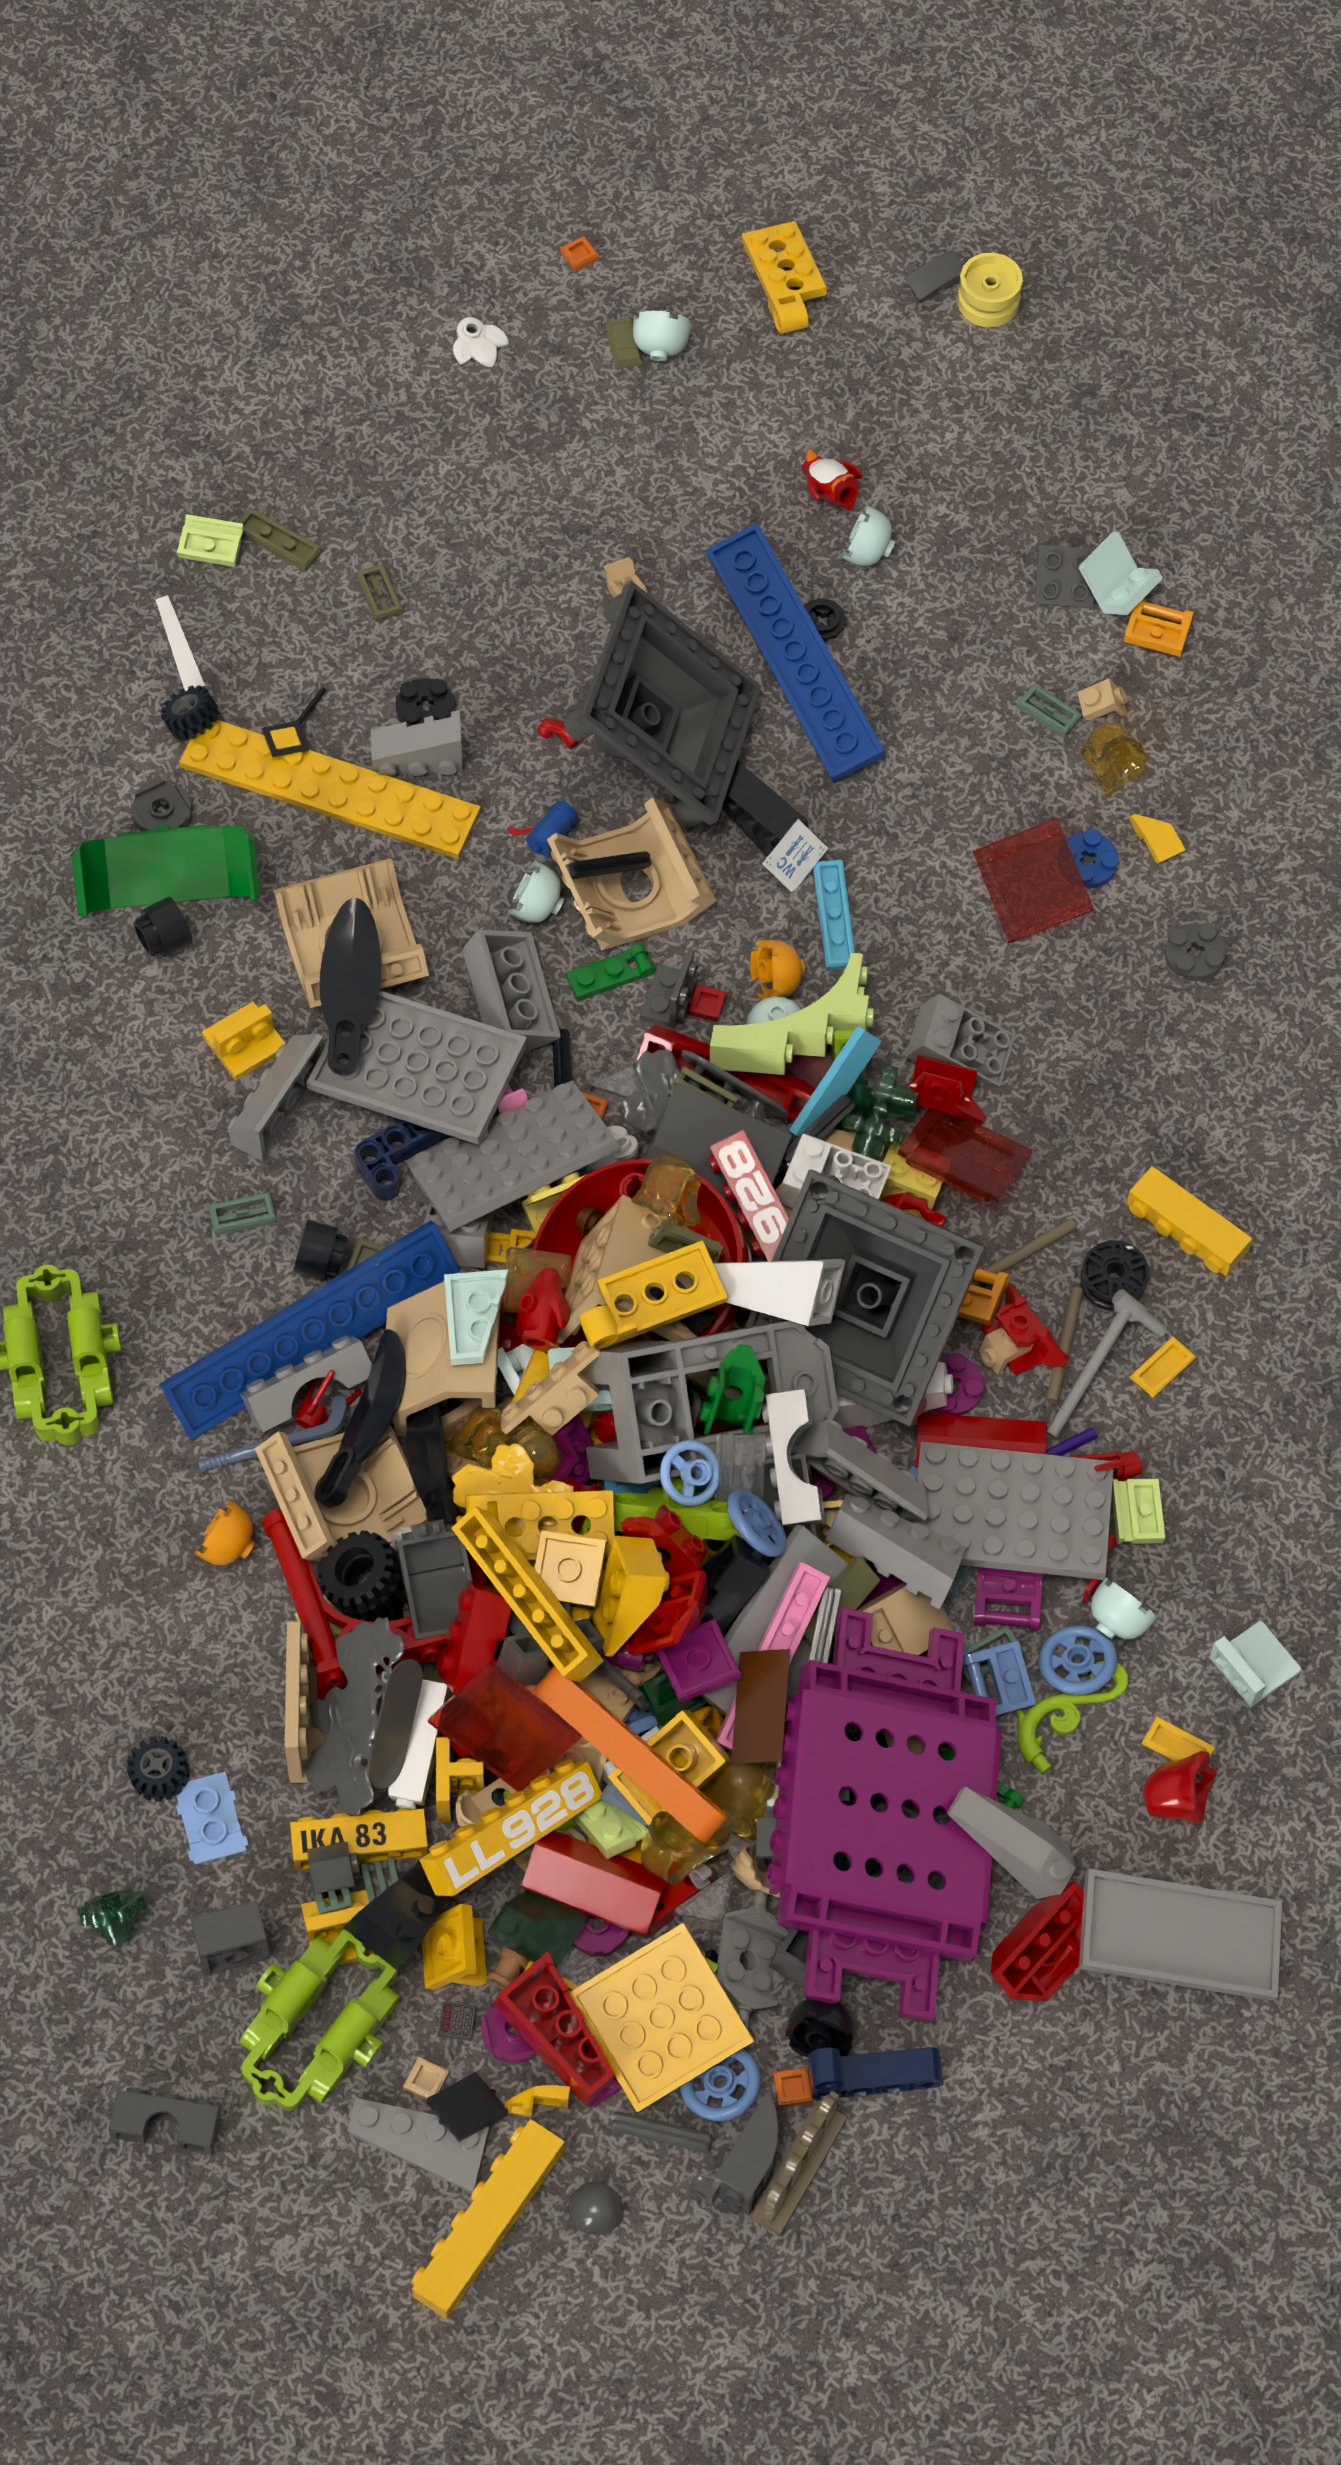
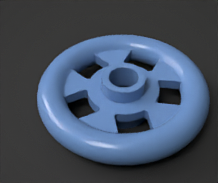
(756, 1523)
(1067, 1638)
(731, 2107)

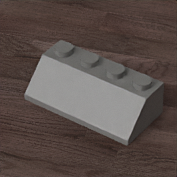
(511, 985)
(276, 1097)
(863, 1472)

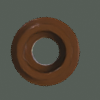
(588, 1218)

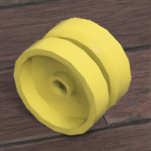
(990, 289)

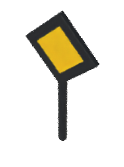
(289, 737)

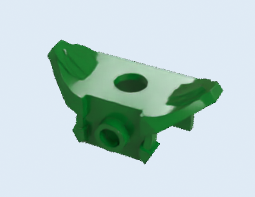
(741, 1370)

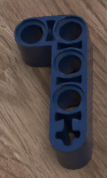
(388, 1156)
(873, 2071)

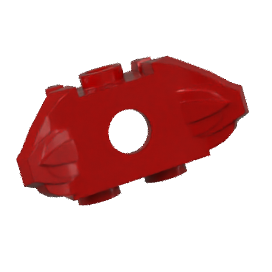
(946, 1088)
(1025, 1330)
(669, 1533)

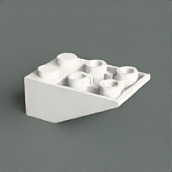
(849, 1167)

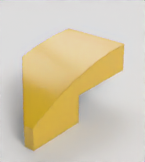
(1158, 836)

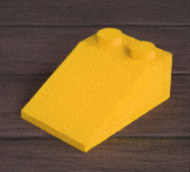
(628, 1590)
(688, 1749)

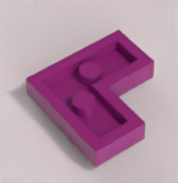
(572, 1441)

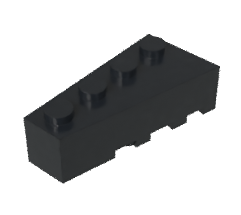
(758, 810)
(731, 1580)
(398, 1917)

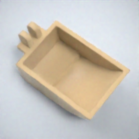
(904, 1620)

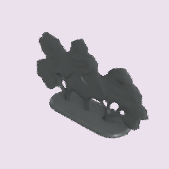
(659, 1071)
(351, 1718)

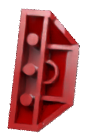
(674, 1618)
(1041, 1948)

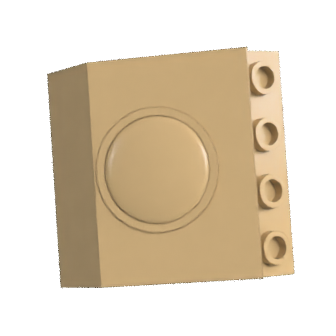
(676, 879)
(309, 910)
(429, 1373)
(377, 1500)

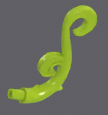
(1028, 1722)

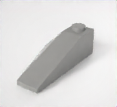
(1016, 1842)

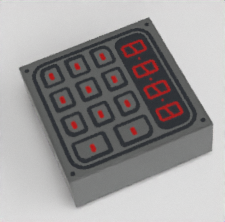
(456, 2021)

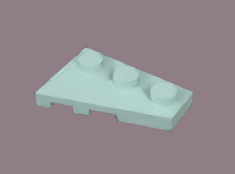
(472, 1312)

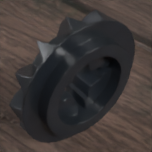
(829, 609)

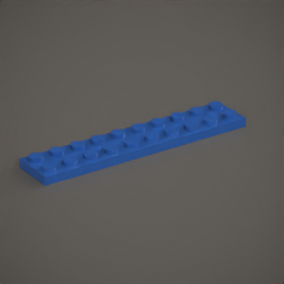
(795, 653)
(342, 1307)

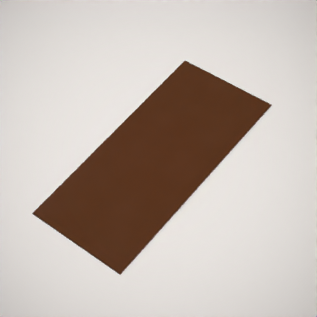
(760, 1706)

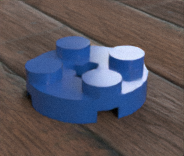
(1104, 853)

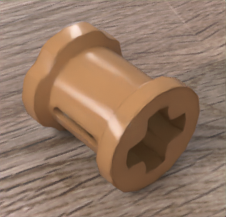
(507, 1968)

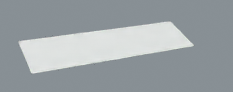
(182, 654)

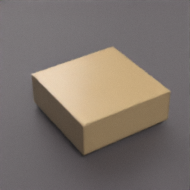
(425, 2078)

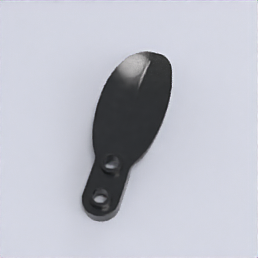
(349, 982)
(369, 1420)
(428, 1463)

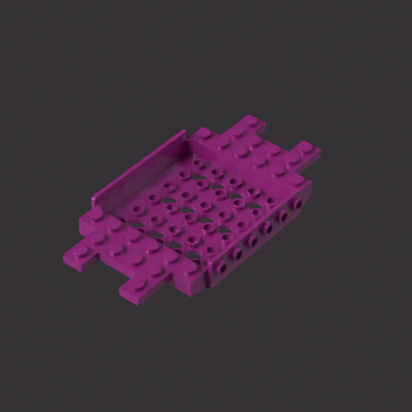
(861, 1920)

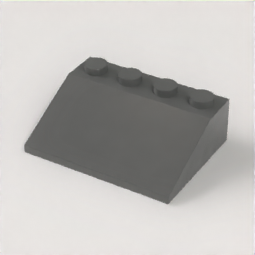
(697, 1122)

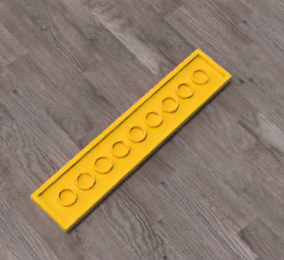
(333, 789)

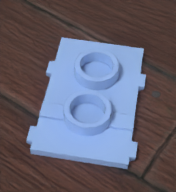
(210, 1818)

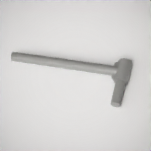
(1127, 1310)

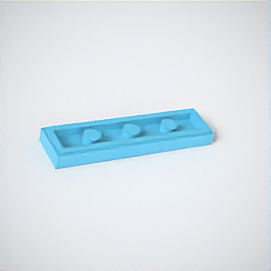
(833, 913)
(838, 1078)

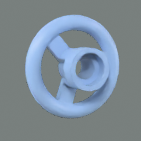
(703, 1469)

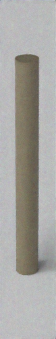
(1030, 1248)
(1065, 1343)

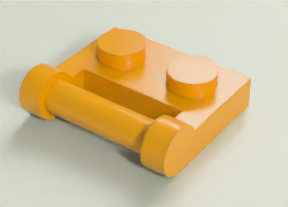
(1158, 633)
(982, 1303)

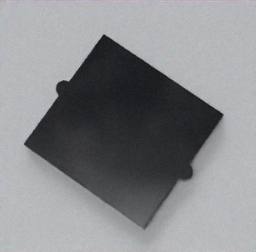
(467, 2106)

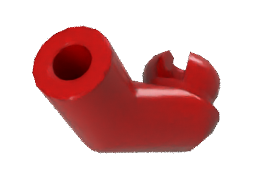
(557, 727)

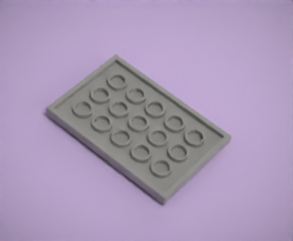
(426, 1068)
(515, 1156)
(1019, 1508)

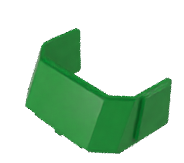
(163, 863)

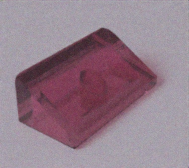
(810, 1068)

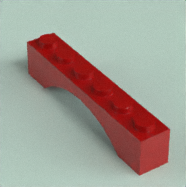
(783, 1089)

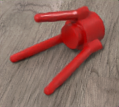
(311, 1412)
(1124, 1464)

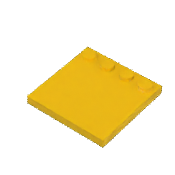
(661, 2017)

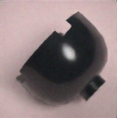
(820, 2026)

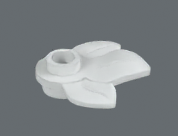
(480, 345)
(628, 1149)

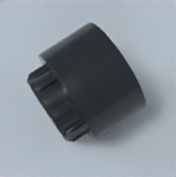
(162, 928)
(320, 1250)

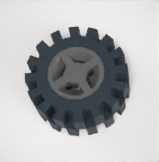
(190, 712)
(160, 1757)

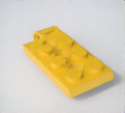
(785, 304)
(609, 1326)
(560, 1505)

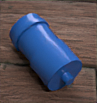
(558, 820)

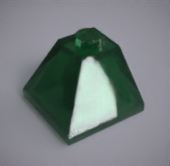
(537, 1925)

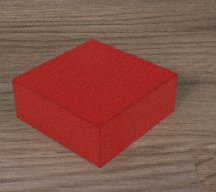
(707, 1003)

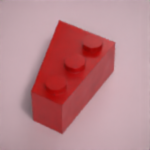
(473, 1635)

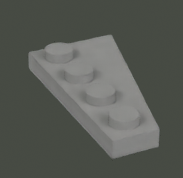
(419, 2141)

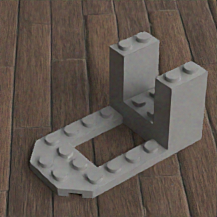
(653, 1399)

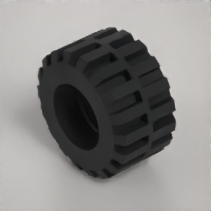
(344, 1565)

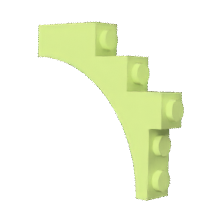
(807, 1032)

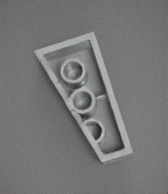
(897, 1547)

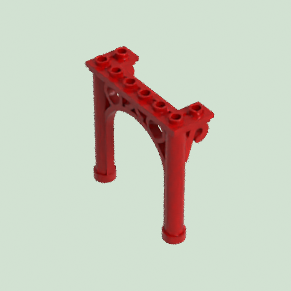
(316, 1612)

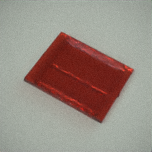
(1033, 880)
(964, 1154)
(504, 1727)

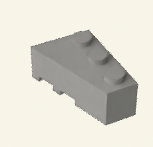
(418, 748)

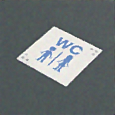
(795, 855)

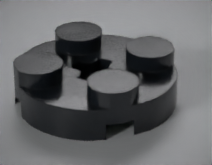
(424, 689)

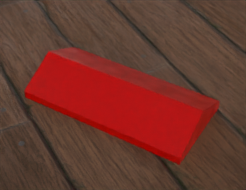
(981, 1432)

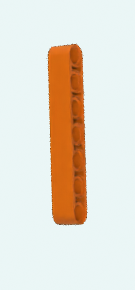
(631, 1754)

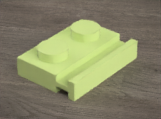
(210, 540)
(1138, 1511)
(610, 1828)

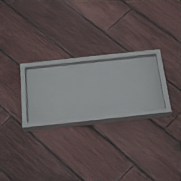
(757, 1613)
(1180, 1934)

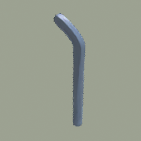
(331, 1427)

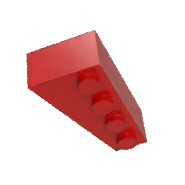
(555, 2028)

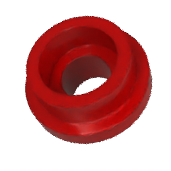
(605, 1427)

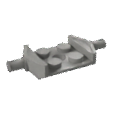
(757, 1937)

